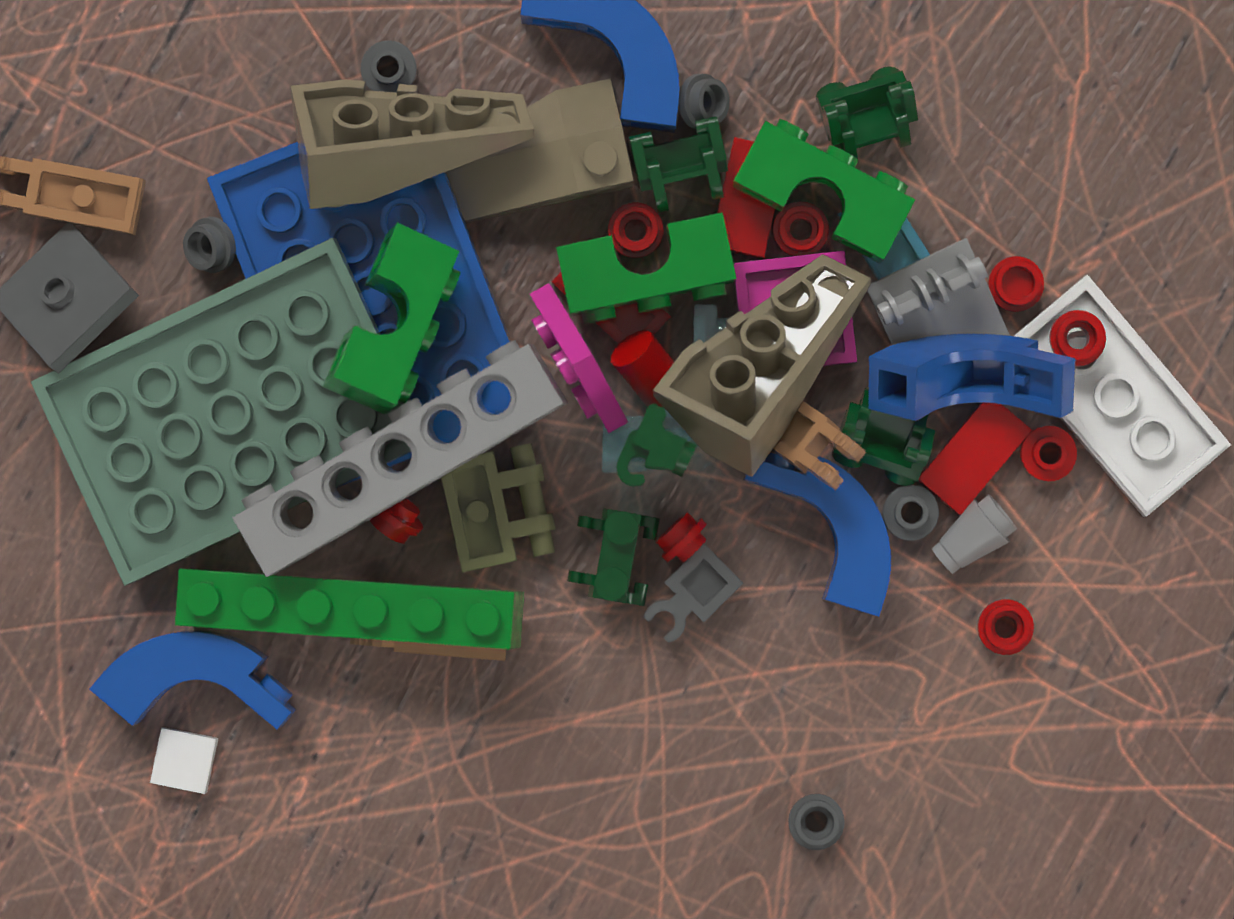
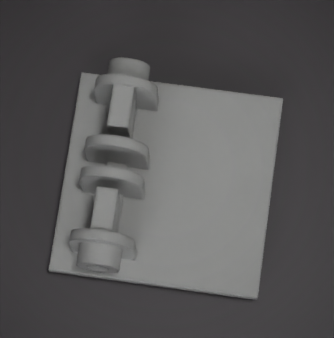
(937, 297)

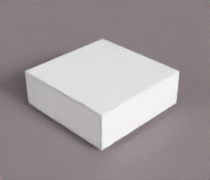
(184, 760)

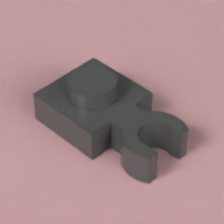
(699, 587)

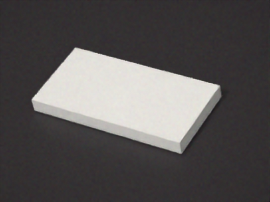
(1130, 405)

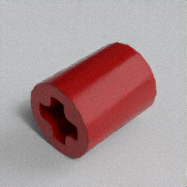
(642, 364)

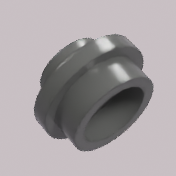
(383, 50)
(703, 98)
(209, 245)
(893, 518)
(834, 821)

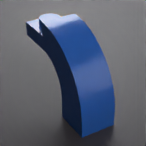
(637, 42)
(969, 368)
(859, 533)
(155, 666)

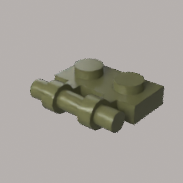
(480, 513)

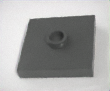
(64, 297)

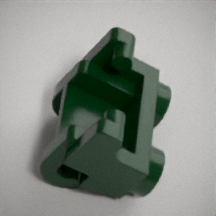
(868, 110)
(680, 160)
(889, 441)
(656, 447)
(616, 556)

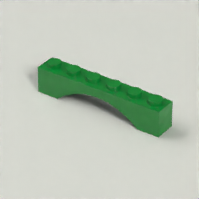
(350, 608)

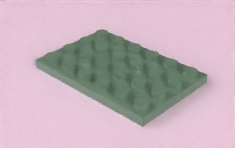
(211, 409)

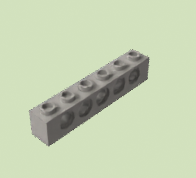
(280, 543)

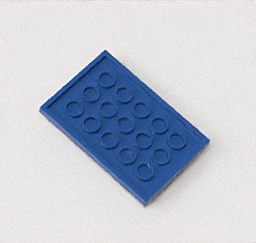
(272, 222)

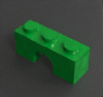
(870, 206)
(697, 264)
(414, 276)

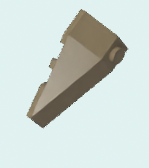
(377, 142)
(572, 157)
(754, 374)

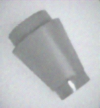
(974, 534)

